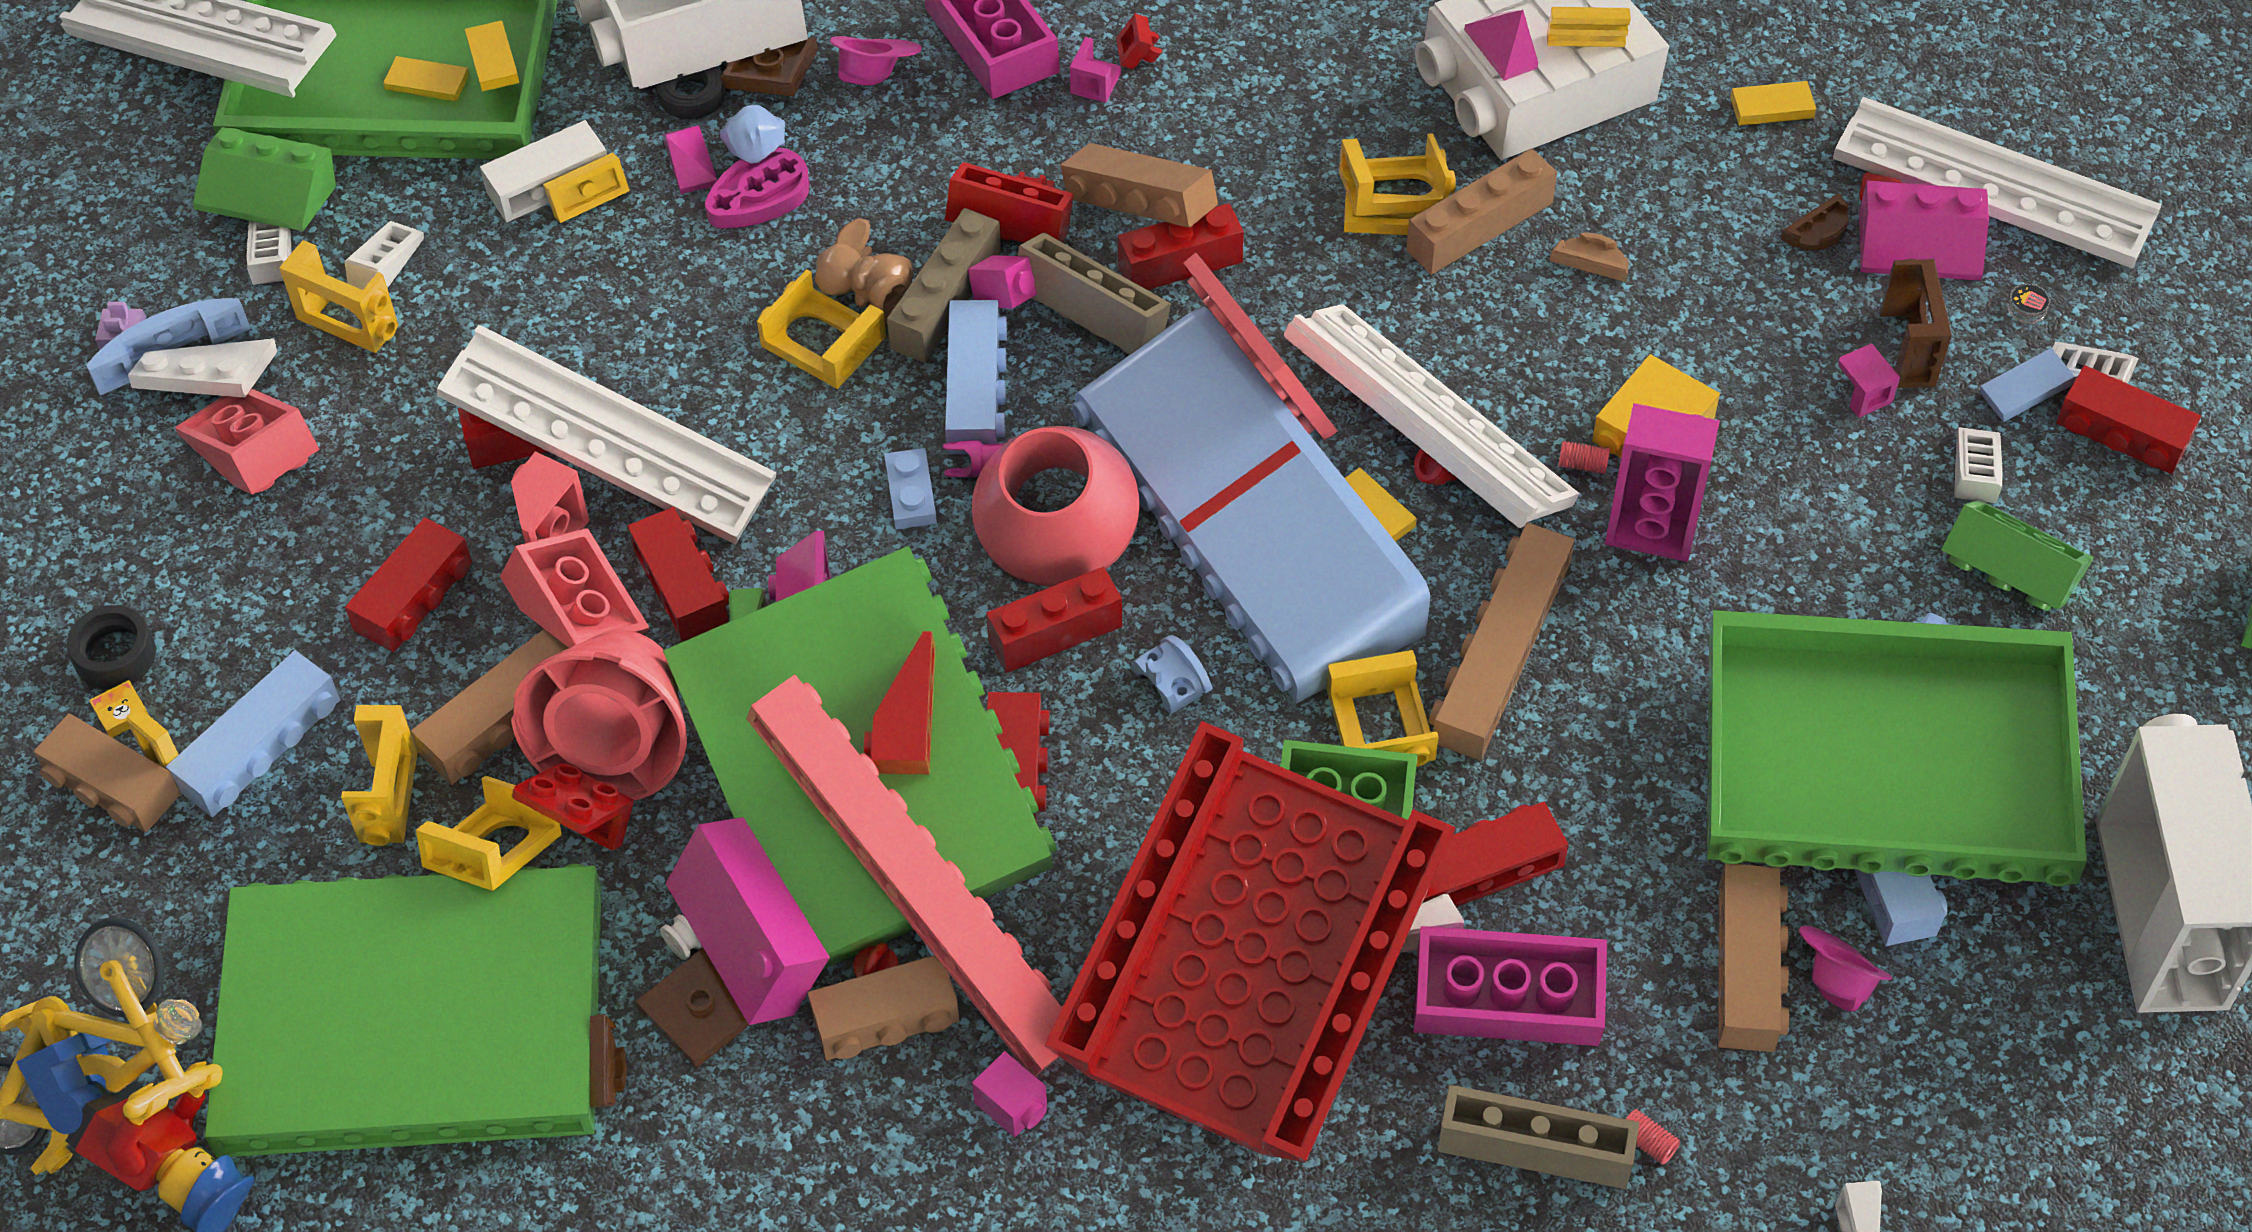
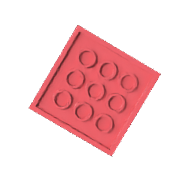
(1257, 348)

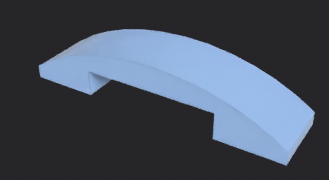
(164, 331)

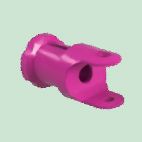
(978, 453)

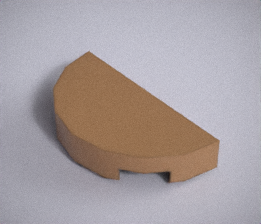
(1592, 254)

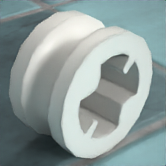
(680, 937)

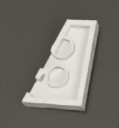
(208, 369)

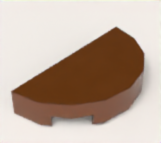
(1820, 227)
(607, 1063)

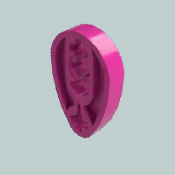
(752, 207)

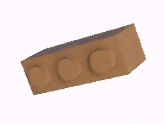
(106, 773)
(883, 1007)

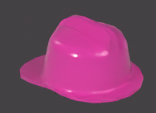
(870, 59)
(1840, 970)

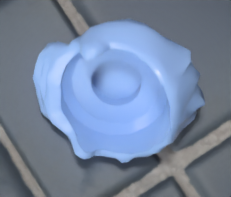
(753, 133)

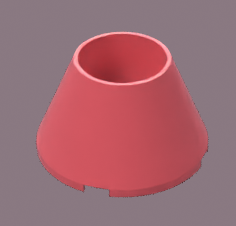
(1065, 542)
(570, 717)

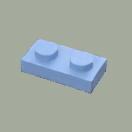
(910, 488)

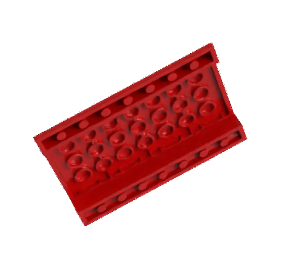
(1248, 947)

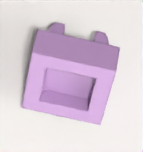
(115, 321)

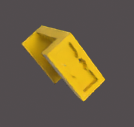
(1360, 173)
(313, 289)
(859, 337)
(1375, 676)
(382, 814)
(469, 857)

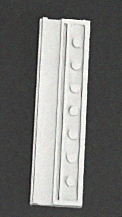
(208, 36)
(2018, 186)
(1431, 415)
(606, 434)

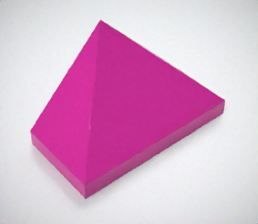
(1505, 42)
(689, 159)

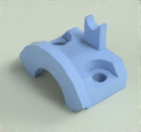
(1174, 673)

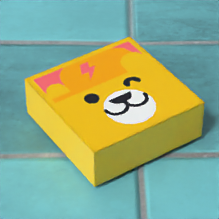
(114, 707)

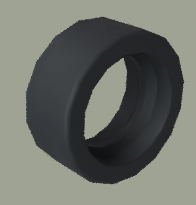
(103, 622)

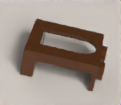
(1923, 342)

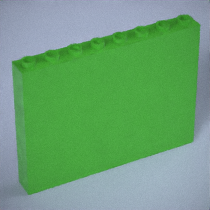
(344, 96)
(849, 646)
(1894, 748)
(406, 1012)

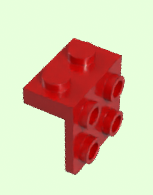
(578, 803)

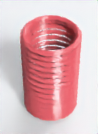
(1584, 457)
(1652, 1138)

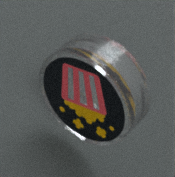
(2028, 303)

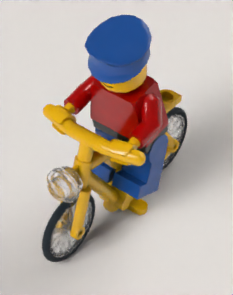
(87, 1096)

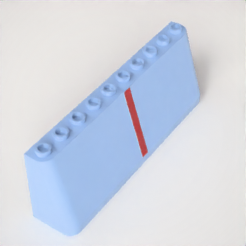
(1255, 505)

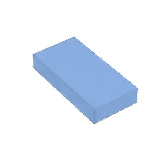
(2027, 385)

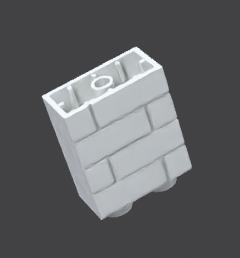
(687, 36)
(1562, 96)
(2181, 865)

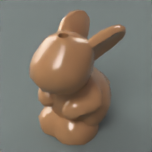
(849, 268)

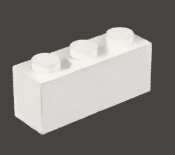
(518, 178)

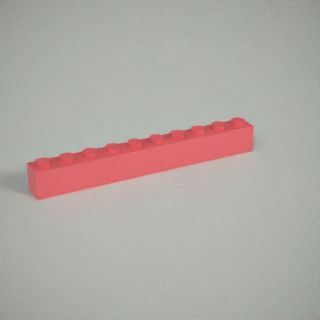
(909, 869)

